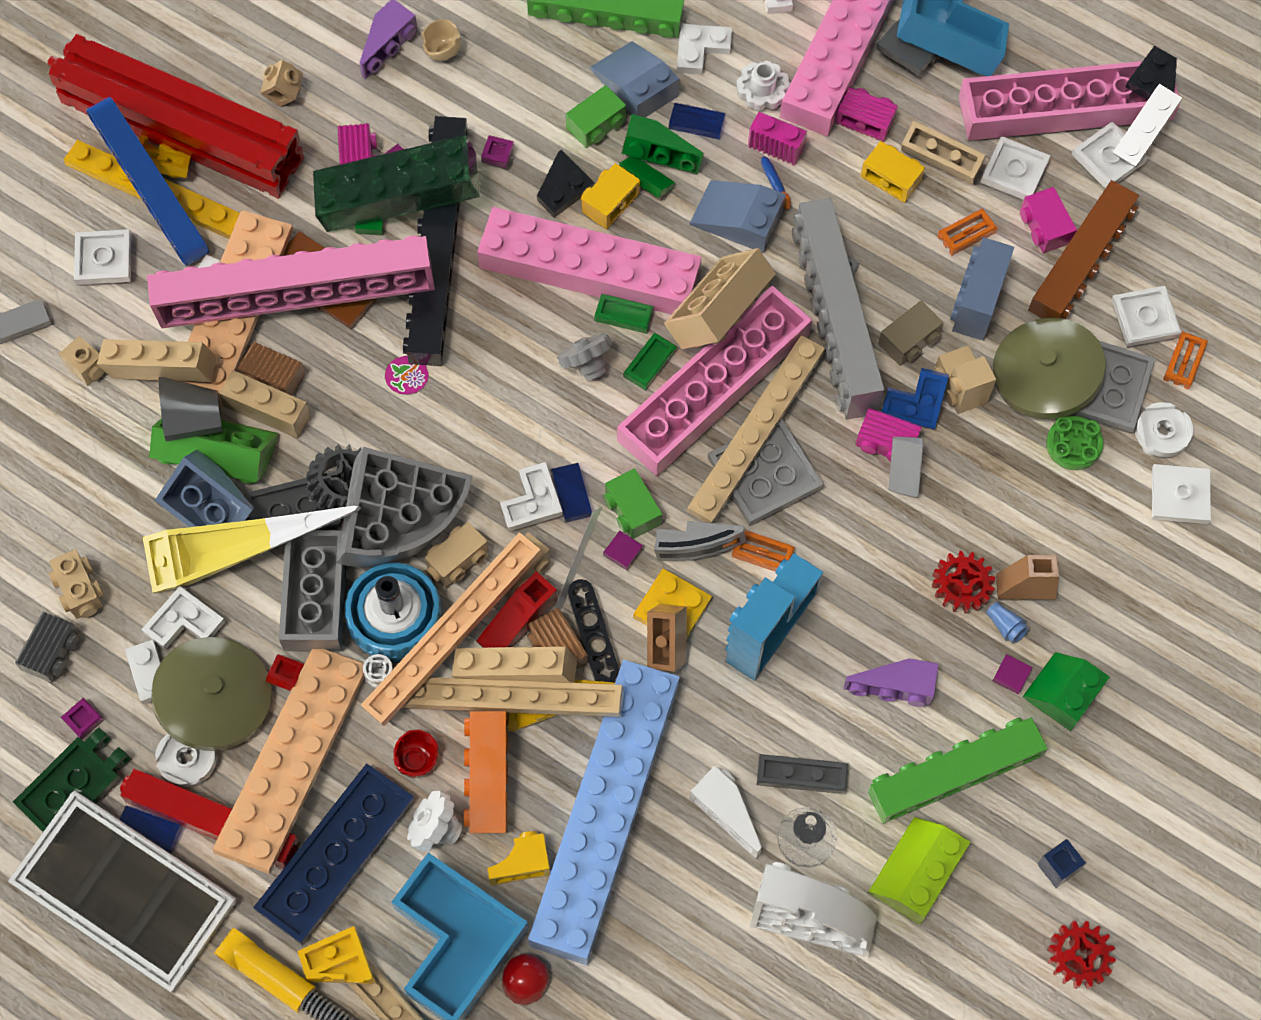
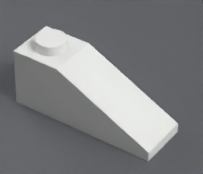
(722, 802)

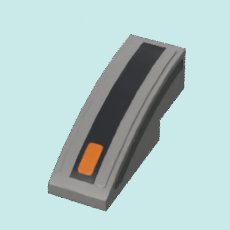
(697, 541)

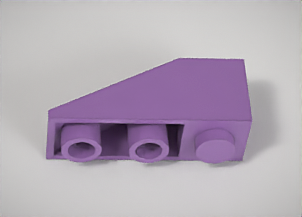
(388, 31)
(903, 680)

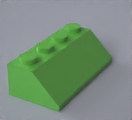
(238, 450)

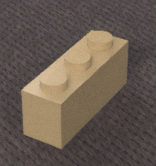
(943, 152)
(265, 404)

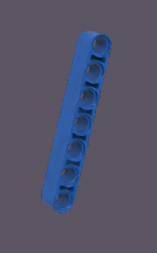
(147, 181)

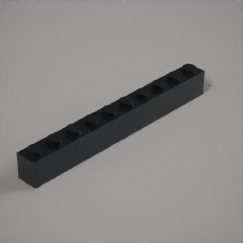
(430, 308)

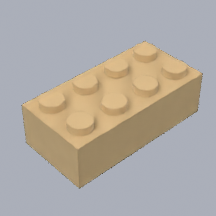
(720, 299)

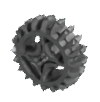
(329, 489)

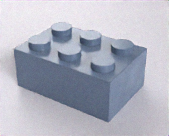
(981, 288)

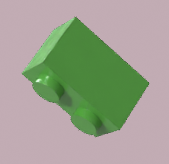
(596, 116)
(632, 503)

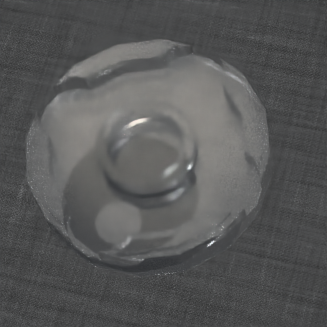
(807, 837)

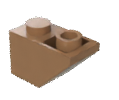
(1029, 578)

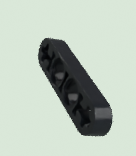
(596, 631)

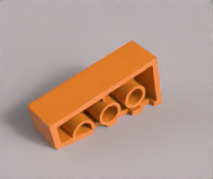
(487, 772)

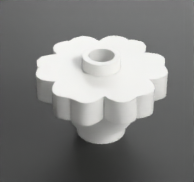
(762, 85)
(434, 822)

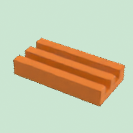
(956, 248)
(1177, 378)
(759, 561)

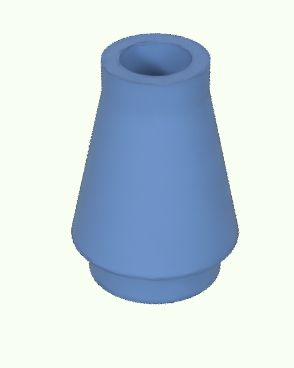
(1009, 624)

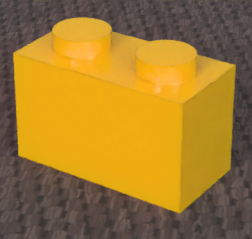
(892, 171)
(610, 195)

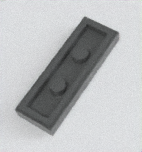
(802, 774)

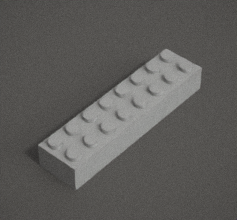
(837, 308)

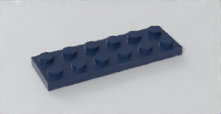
(334, 854)

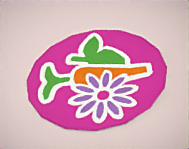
(405, 377)

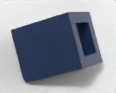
(1061, 863)

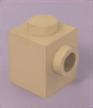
(82, 360)

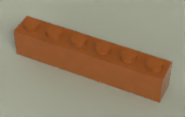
(1084, 252)

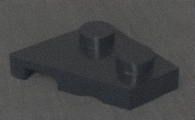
(1155, 69)
(562, 185)

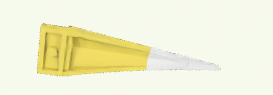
(198, 552)

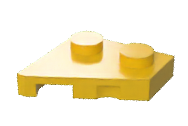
(167, 160)
(337, 959)

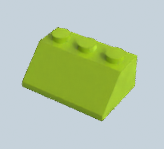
(919, 868)

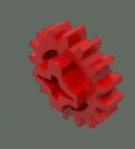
(954, 590)
(1079, 942)

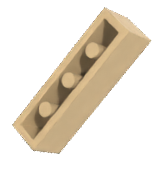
(157, 359)
(515, 664)

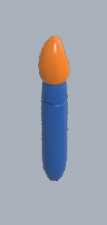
(774, 179)

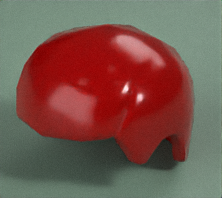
(415, 753)
(525, 979)

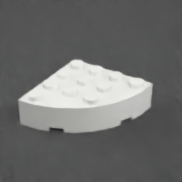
(812, 911)

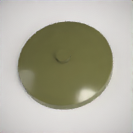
(1049, 368)
(211, 694)

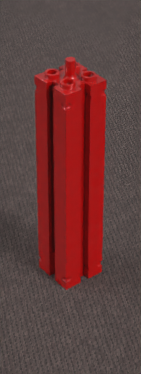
(179, 115)

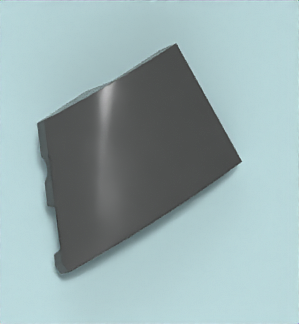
(905, 53)
(188, 409)

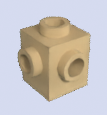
(281, 82)

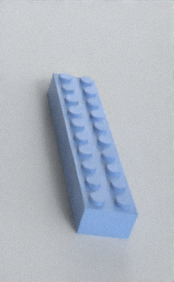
(603, 815)

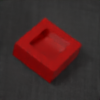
(284, 672)

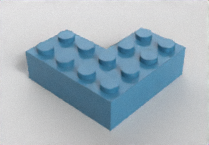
(955, 33)
(770, 615)
(472, 937)

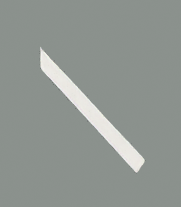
(577, 559)

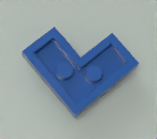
(922, 406)

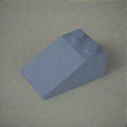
(638, 79)
(740, 212)
(203, 494)

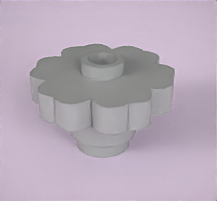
(586, 355)

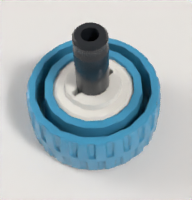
(391, 609)

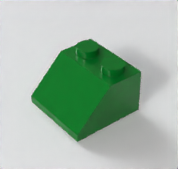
(1066, 688)

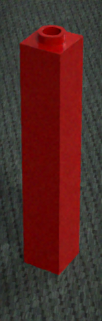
(186, 808)

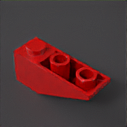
(526, 604)

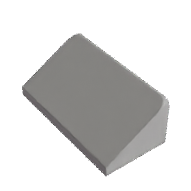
(906, 465)

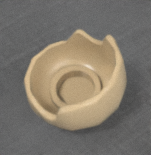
(441, 40)

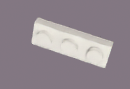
(1147, 125)

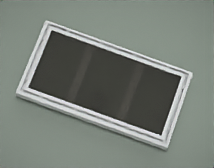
(123, 891)

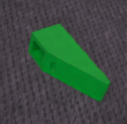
(658, 144)

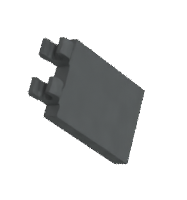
(285, 500)

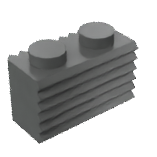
(48, 647)

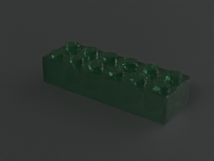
(396, 183)

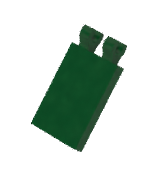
(73, 770)

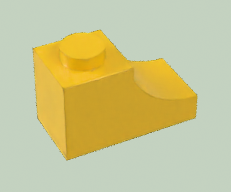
(524, 862)

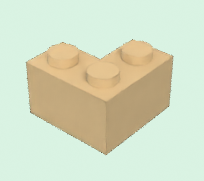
(968, 381)

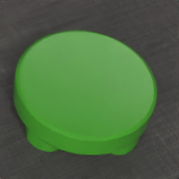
(1074, 442)

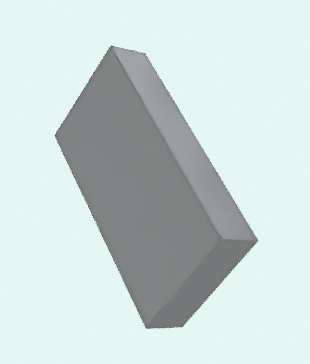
(23, 320)

